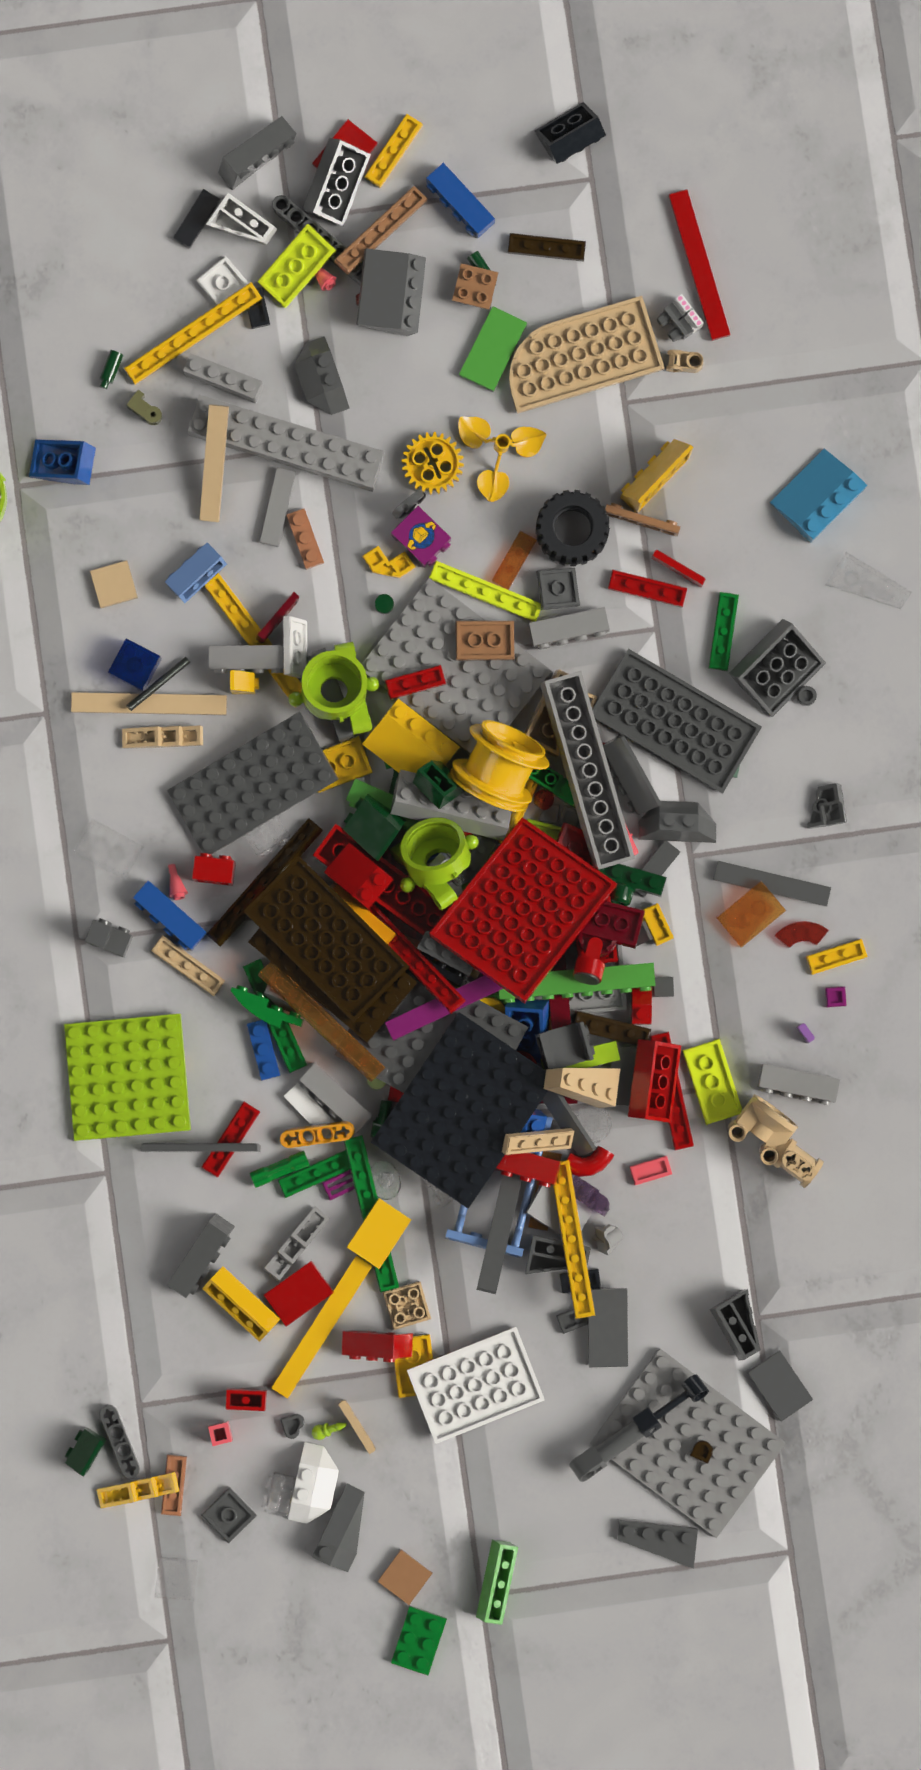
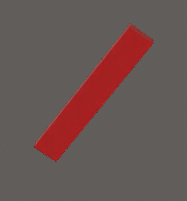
(679, 1124)

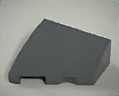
(829, 807)

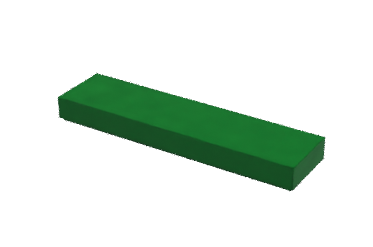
(723, 631)
(314, 1174)

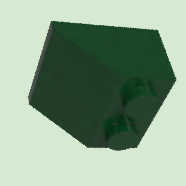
(85, 1451)

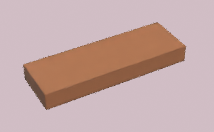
(173, 1502)

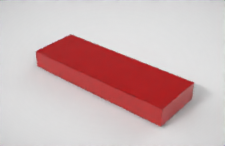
(678, 568)
(415, 682)

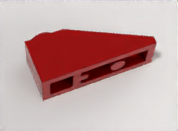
(641, 1007)

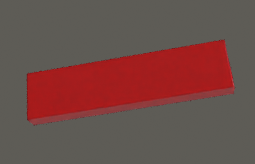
(647, 588)
(233, 1134)

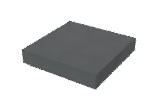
(558, 588)
(229, 1515)

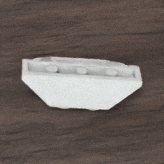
(313, 1484)

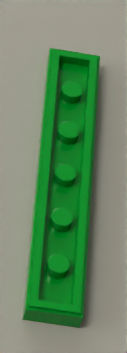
(283, 1036)

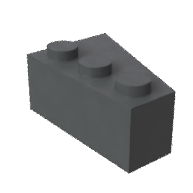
(548, 1255)

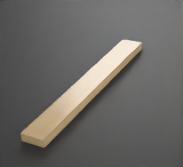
(153, 704)

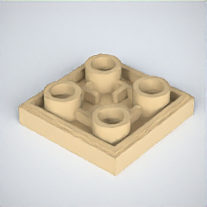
(406, 1305)

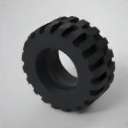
(572, 502)

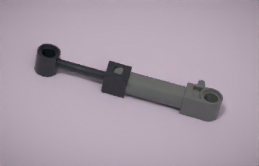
(643, 1425)

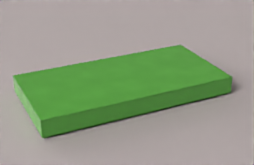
(493, 349)

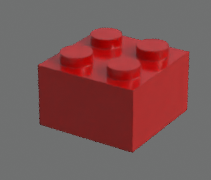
(214, 870)

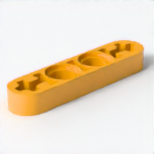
(316, 1131)

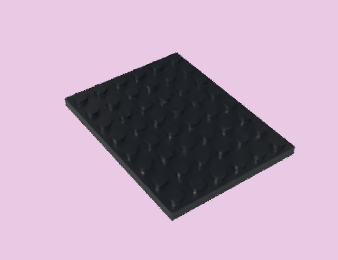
(460, 1109)

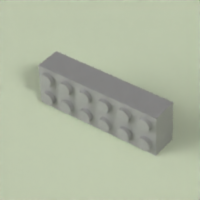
(465, 810)

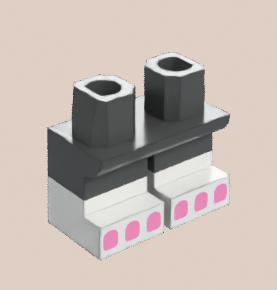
(681, 317)

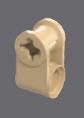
(682, 362)

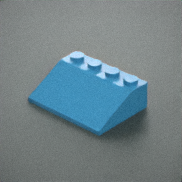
(818, 495)

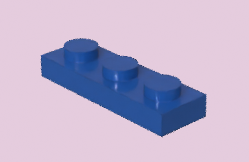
(263, 1050)

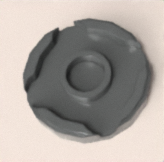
(408, 504)

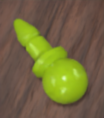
(321, 1431)

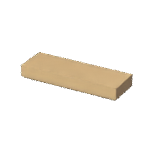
(358, 1428)

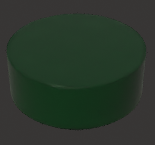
(384, 604)

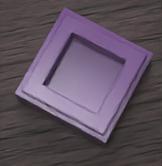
(805, 1032)

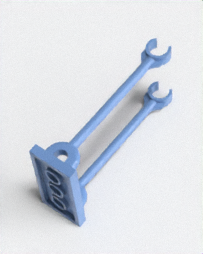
(476, 1239)

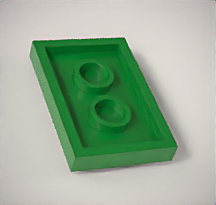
(419, 1640)

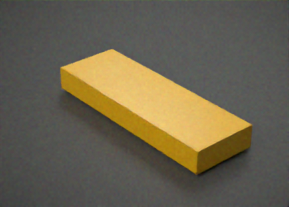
(836, 956)

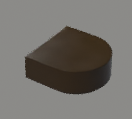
(702, 1451)

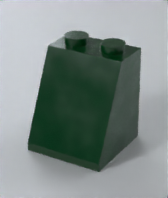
(373, 826)

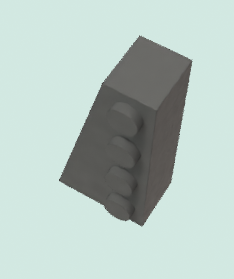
(201, 1255)

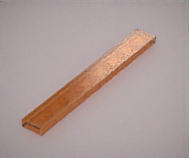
(321, 1021)

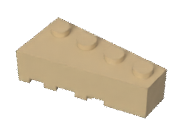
(587, 1085)

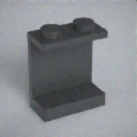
(565, 1046)

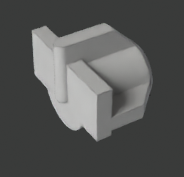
(607, 1238)

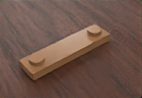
(669, 527)

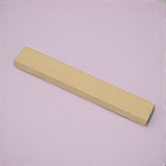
(214, 463)

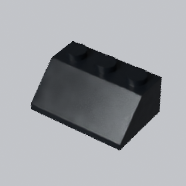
(570, 133)

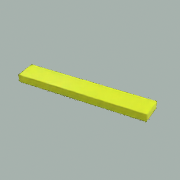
(485, 591)

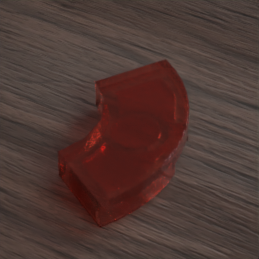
(801, 931)

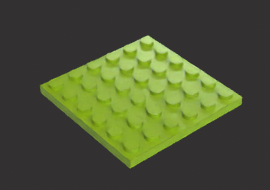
(127, 1077)

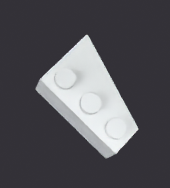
(240, 220)

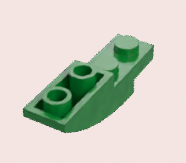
(554, 783)
(258, 1005)

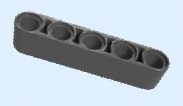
(331, 692)

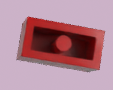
(246, 1399)

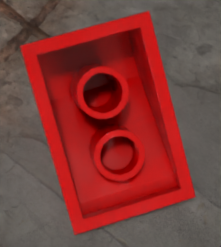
(358, 876)

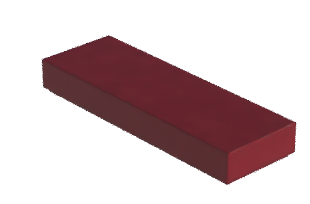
(277, 618)

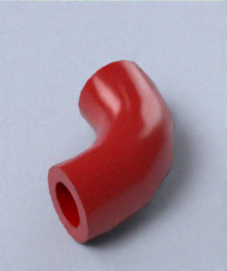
(592, 1164)

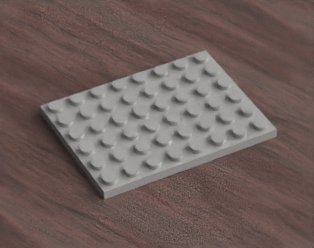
(473, 689)
(663, 1460)

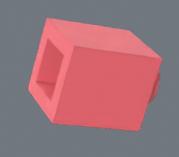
(220, 1433)

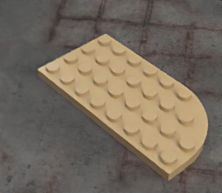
(584, 355)

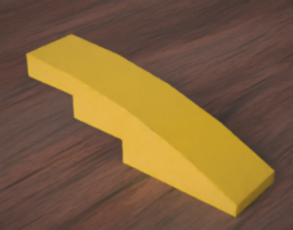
(137, 1490)

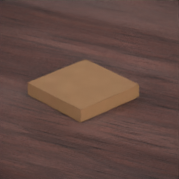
(405, 1577)

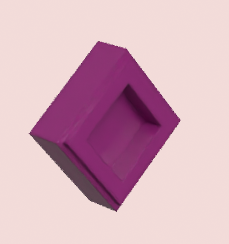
(835, 997)

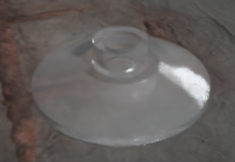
(386, 1188)

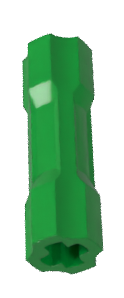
(267, 1174)

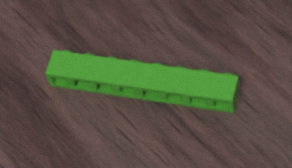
(614, 978)

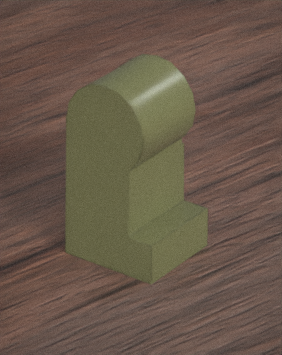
(148, 413)

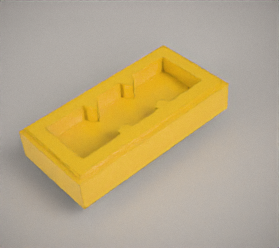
(657, 924)

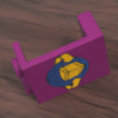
(422, 536)

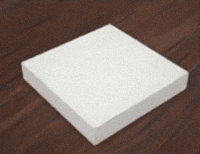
(222, 281)

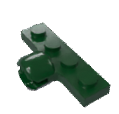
(632, 880)

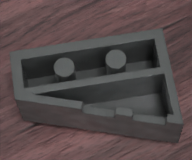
(442, 954)
(737, 1324)

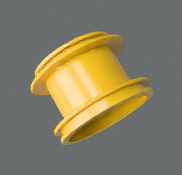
(500, 765)

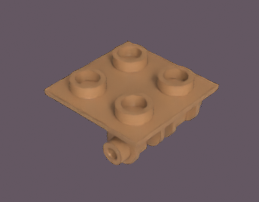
(475, 286)

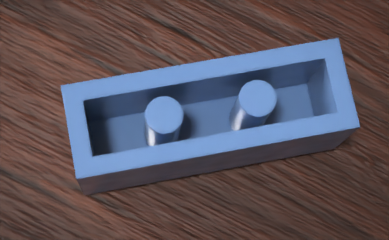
(195, 572)

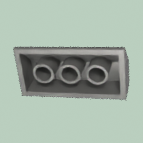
(336, 181)
(630, 775)

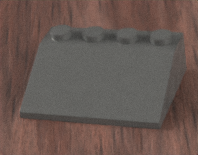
(391, 291)
(777, 667)

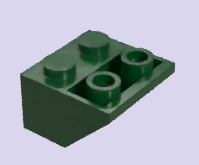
(436, 783)

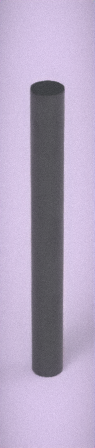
(158, 683)

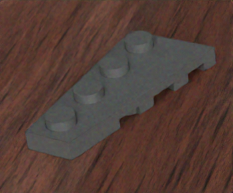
(667, 1541)

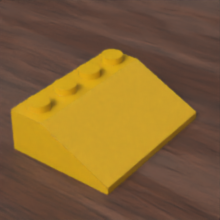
(656, 475)
(408, 740)

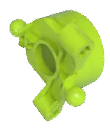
(339, 665)
(422, 842)

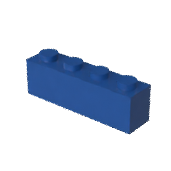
(460, 201)
(170, 915)

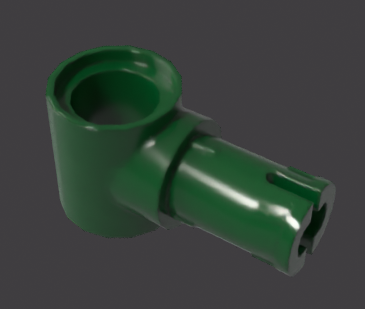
(384, 1111)

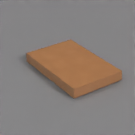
(484, 640)

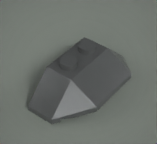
(320, 377)
(677, 823)

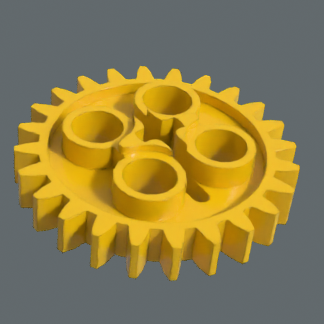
(449, 456)

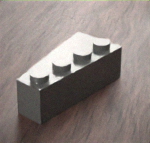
(256, 152)

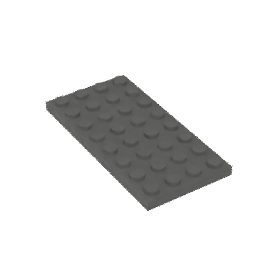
(675, 721)
(252, 784)

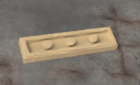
(188, 965)
(538, 1141)

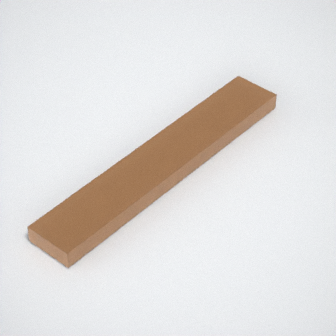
(381, 229)

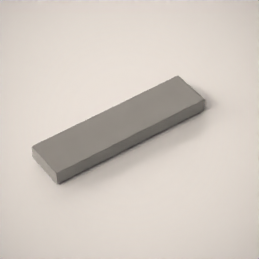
(277, 507)

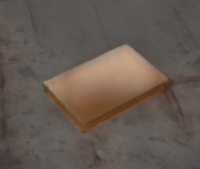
(751, 914)

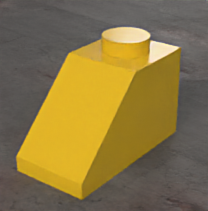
(243, 682)

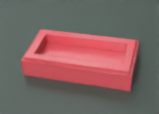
(650, 1170)

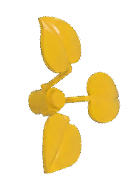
(476, 430)

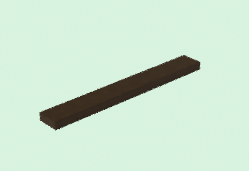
(291, 850)

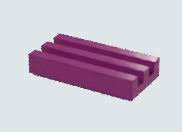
(328, 1190)

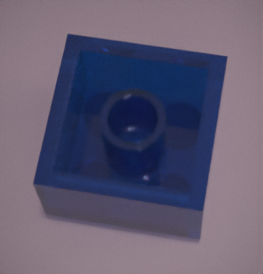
(134, 665)

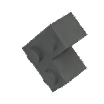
(109, 938)

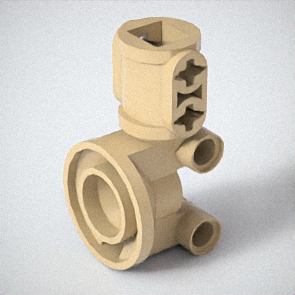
(775, 1130)

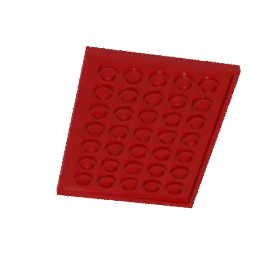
(523, 910)

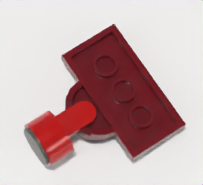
(608, 927)

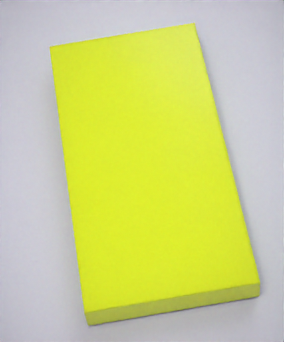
(296, 265)
(712, 1081)

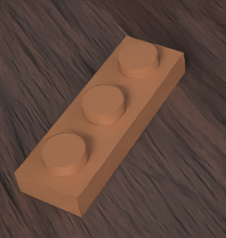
(305, 539)

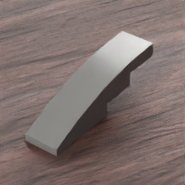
(296, 1244)

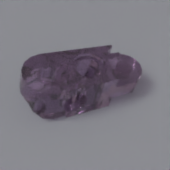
(590, 1196)

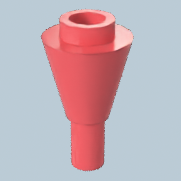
(325, 279)
(176, 887)

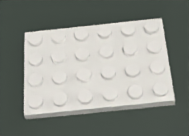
(475, 1385)

